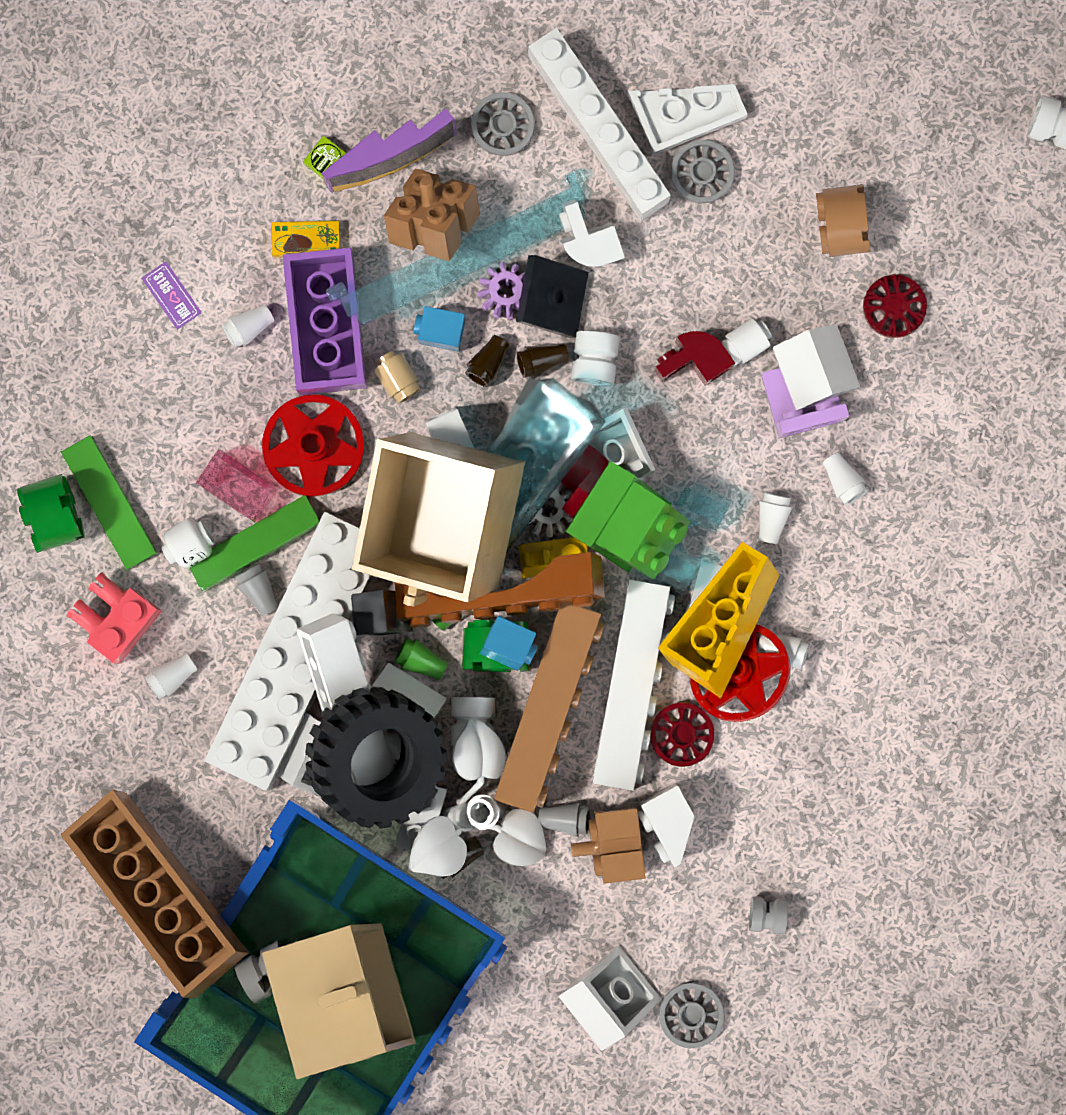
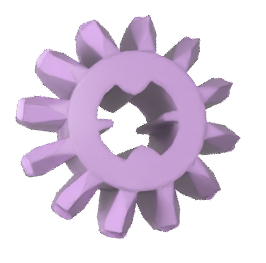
(493, 290)

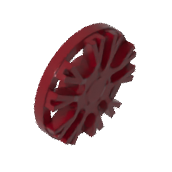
(894, 306)
(682, 734)

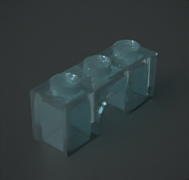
(704, 510)

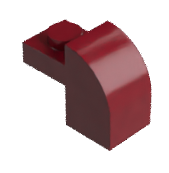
(699, 350)
(583, 478)

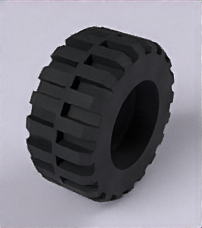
(405, 786)

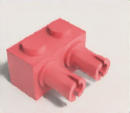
(124, 625)

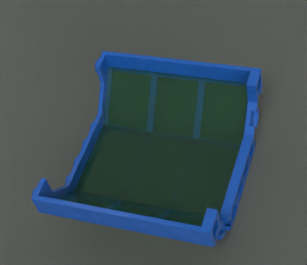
(296, 890)

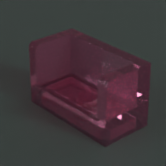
(236, 486)

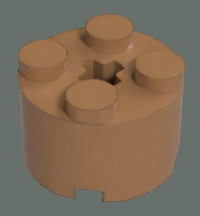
(845, 220)

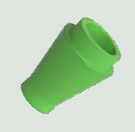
(419, 659)

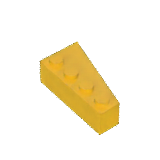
(721, 620)

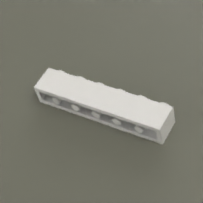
(598, 124)
(337, 671)
(631, 685)

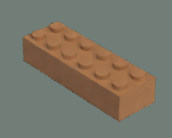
(548, 706)
(154, 894)

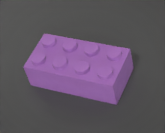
(323, 337)

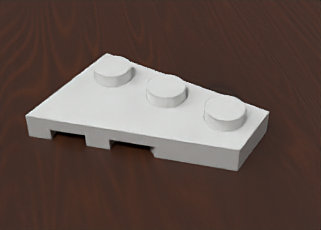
(685, 114)

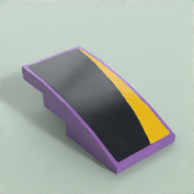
(379, 157)

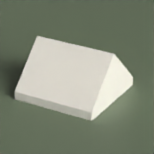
(816, 366)
(622, 444)

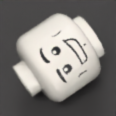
(188, 543)

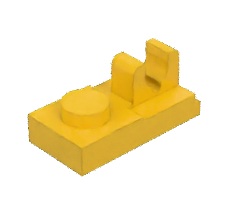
(538, 555)

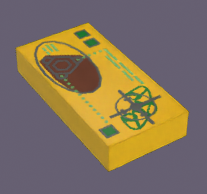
(304, 237)

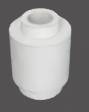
(747, 341)

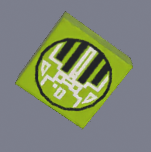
(323, 156)

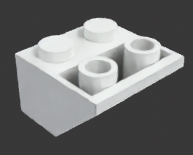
(670, 821)

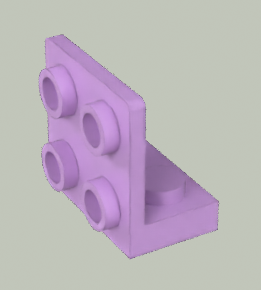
(792, 421)

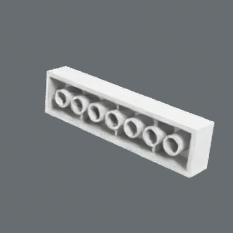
(278, 681)

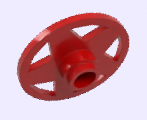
(312, 445)
(748, 681)

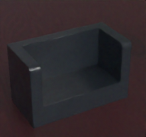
(376, 614)

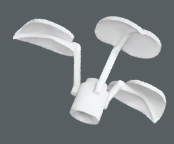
(439, 848)

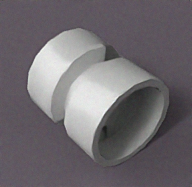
(253, 975)

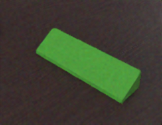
(255, 543)

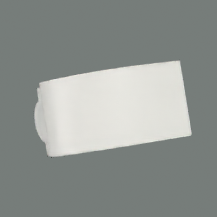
(591, 246)

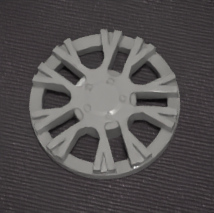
(502, 124)
(702, 171)
(691, 1015)

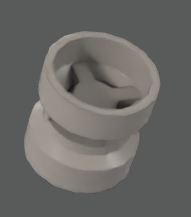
(768, 915)

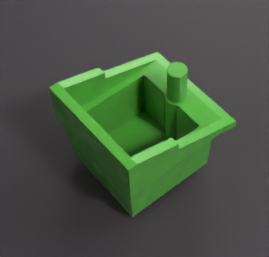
(629, 523)

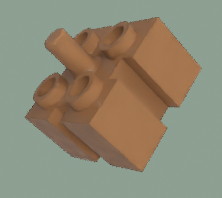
(432, 214)
(614, 845)

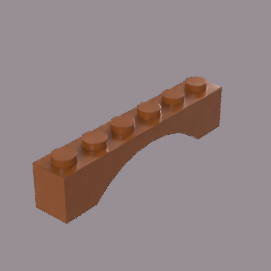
(565, 580)

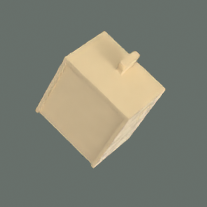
(437, 517)
(338, 998)

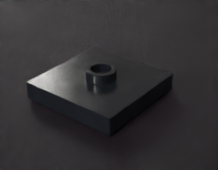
(552, 296)

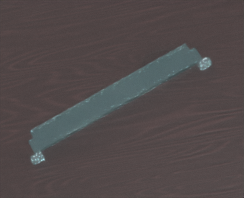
(473, 254)

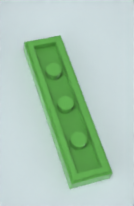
(109, 502)

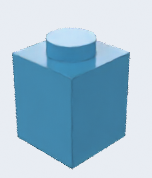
(440, 328)
(509, 644)

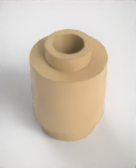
(397, 376)

